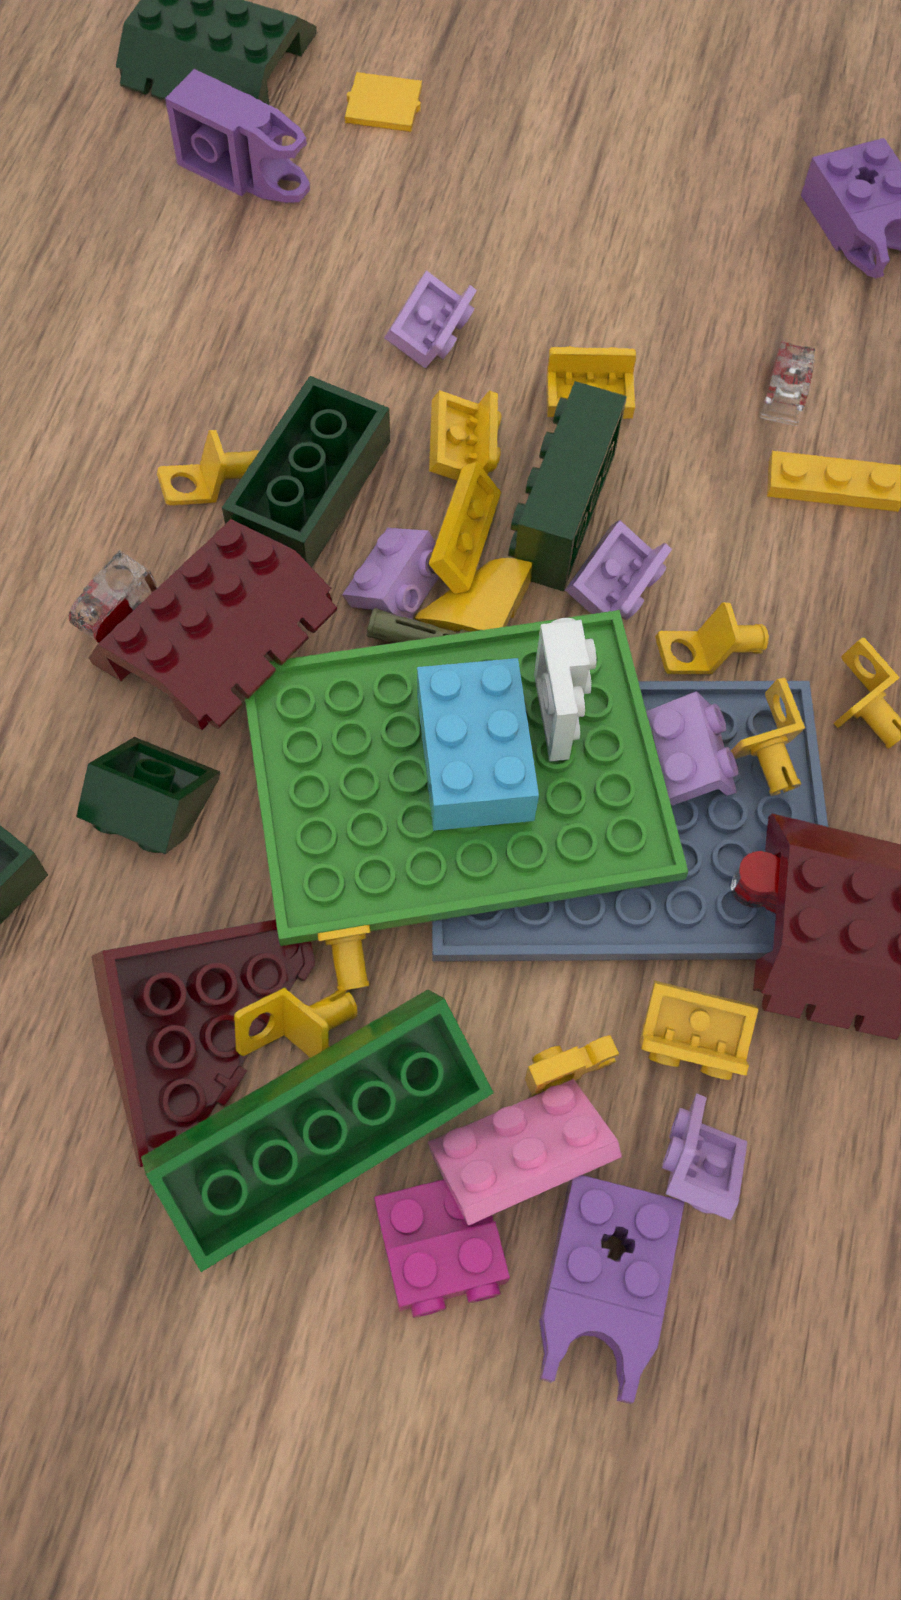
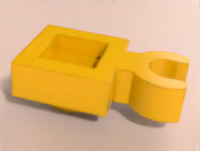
(556, 1067)

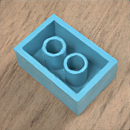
(476, 744)

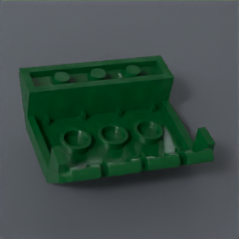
(217, 37)

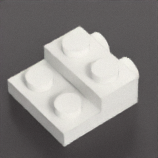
(561, 682)

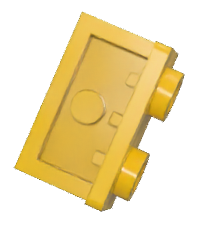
(597, 367)
(463, 433)
(698, 1030)

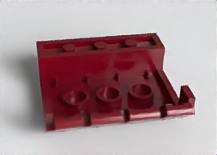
(217, 622)
(834, 928)

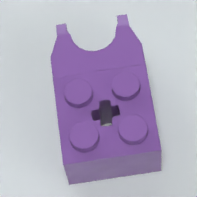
(234, 139)
(858, 202)
(606, 1297)

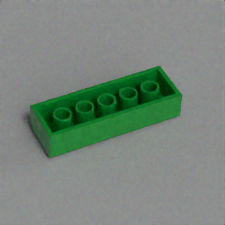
(315, 1128)

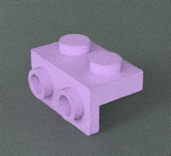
(428, 320)
(618, 572)
(395, 573)
(692, 748)
(704, 1163)

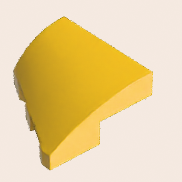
(489, 602)

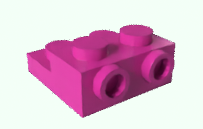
(436, 1251)

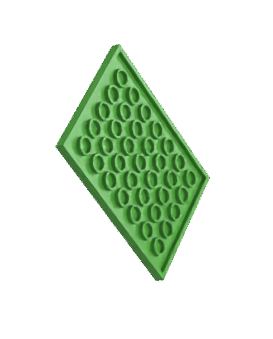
(352, 802)

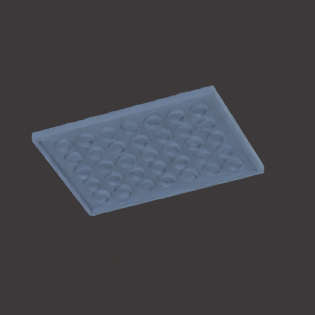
(716, 831)

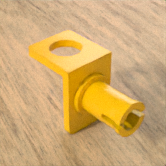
(208, 475)
(712, 642)
(873, 707)
(770, 746)
(348, 955)
(289, 1017)

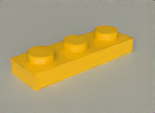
(834, 481)
(465, 528)

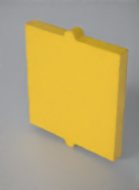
(383, 101)

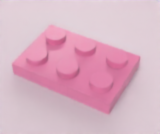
(523, 1151)

